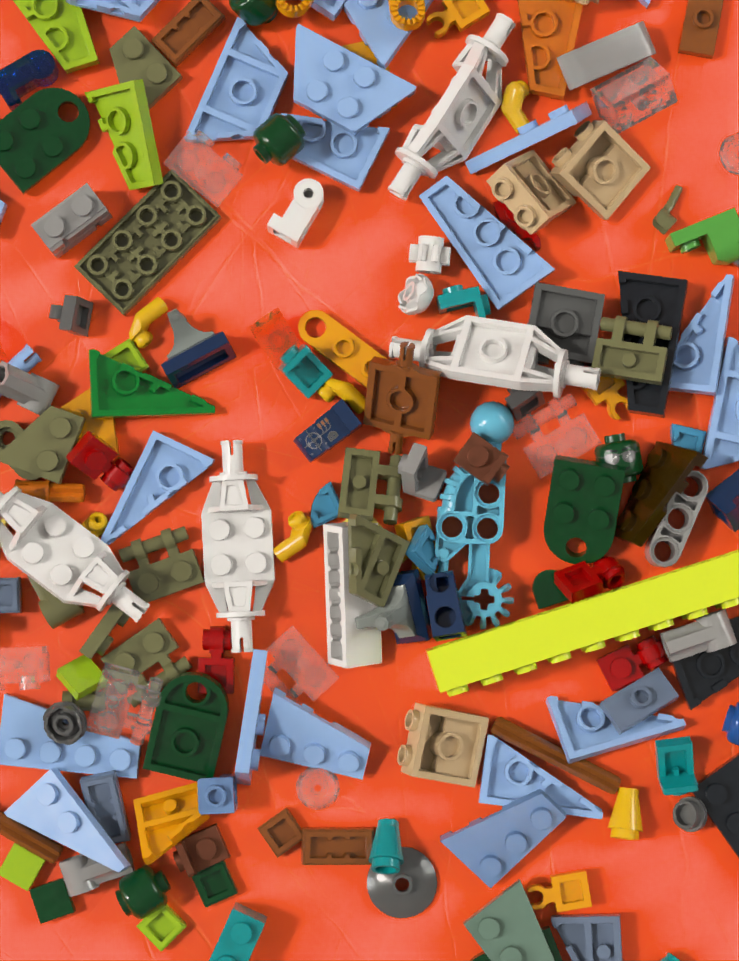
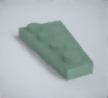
(509, 928)

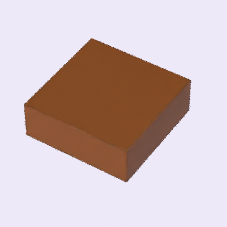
(281, 832)

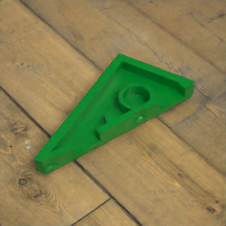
(124, 393)

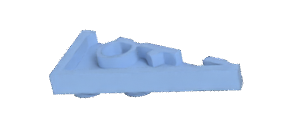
(530, 134)
(702, 344)
(158, 475)
(253, 721)
(588, 732)
(511, 776)
(60, 814)

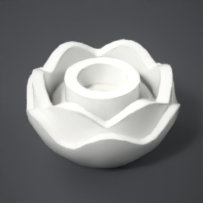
(416, 295)

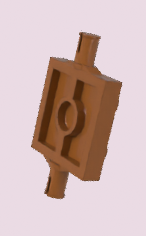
(401, 398)

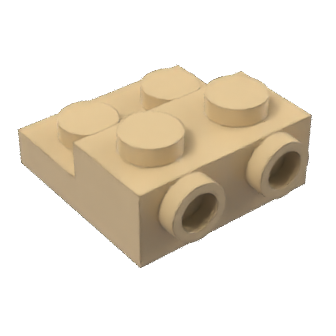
(599, 167)
(530, 191)
(443, 744)

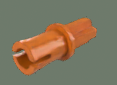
(52, 491)

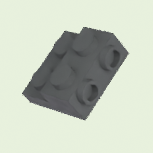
(568, 319)

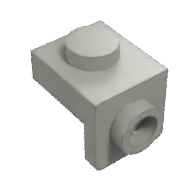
(419, 477)

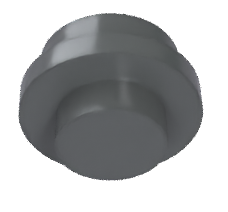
(690, 814)

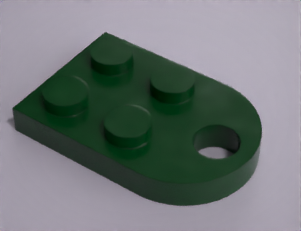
(37, 139)
(583, 506)
(186, 730)

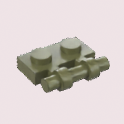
(632, 360)
(360, 483)
(164, 576)
(147, 648)

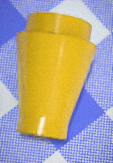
(626, 815)

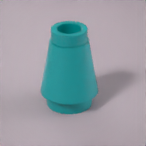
(386, 849)

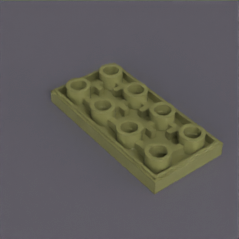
(148, 242)

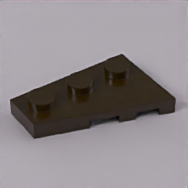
(660, 479)

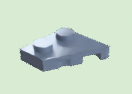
(590, 936)

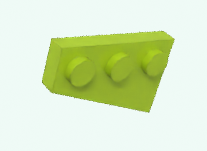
(62, 31)
(129, 125)

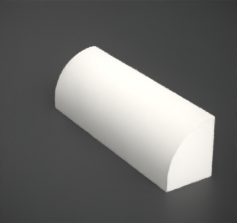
(345, 643)

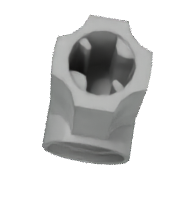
(27, 389)
(705, 634)
(85, 874)

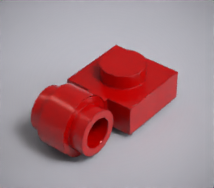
(96, 456)
(583, 581)
(622, 666)
(221, 668)

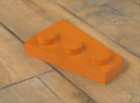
(547, 32)

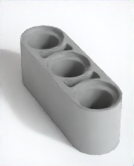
(606, 55)
(674, 537)

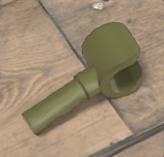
(664, 220)

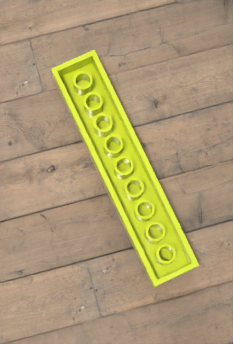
(586, 624)

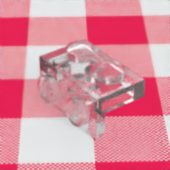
(204, 168)

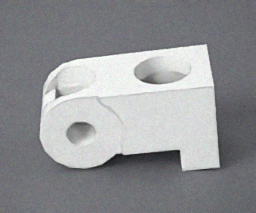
(300, 213)

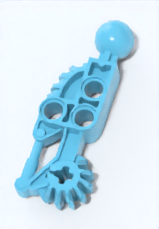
(461, 500)

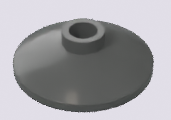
(408, 902)

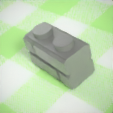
(71, 220)

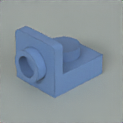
(217, 794)

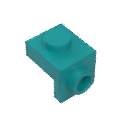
(457, 298)
(304, 369)
(675, 766)

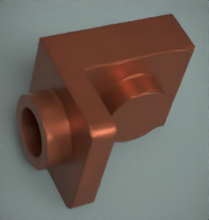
(482, 460)
(201, 850)

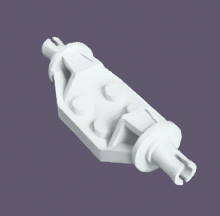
(461, 112)
(498, 356)
(237, 546)
(63, 555)

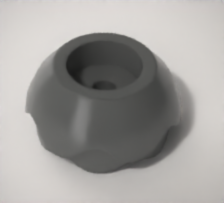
(62, 732)

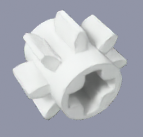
(429, 254)

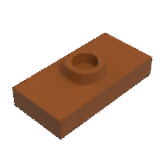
(700, 28)
(188, 30)
(336, 845)

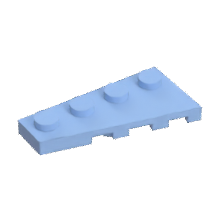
(489, 249)
(27, 745)

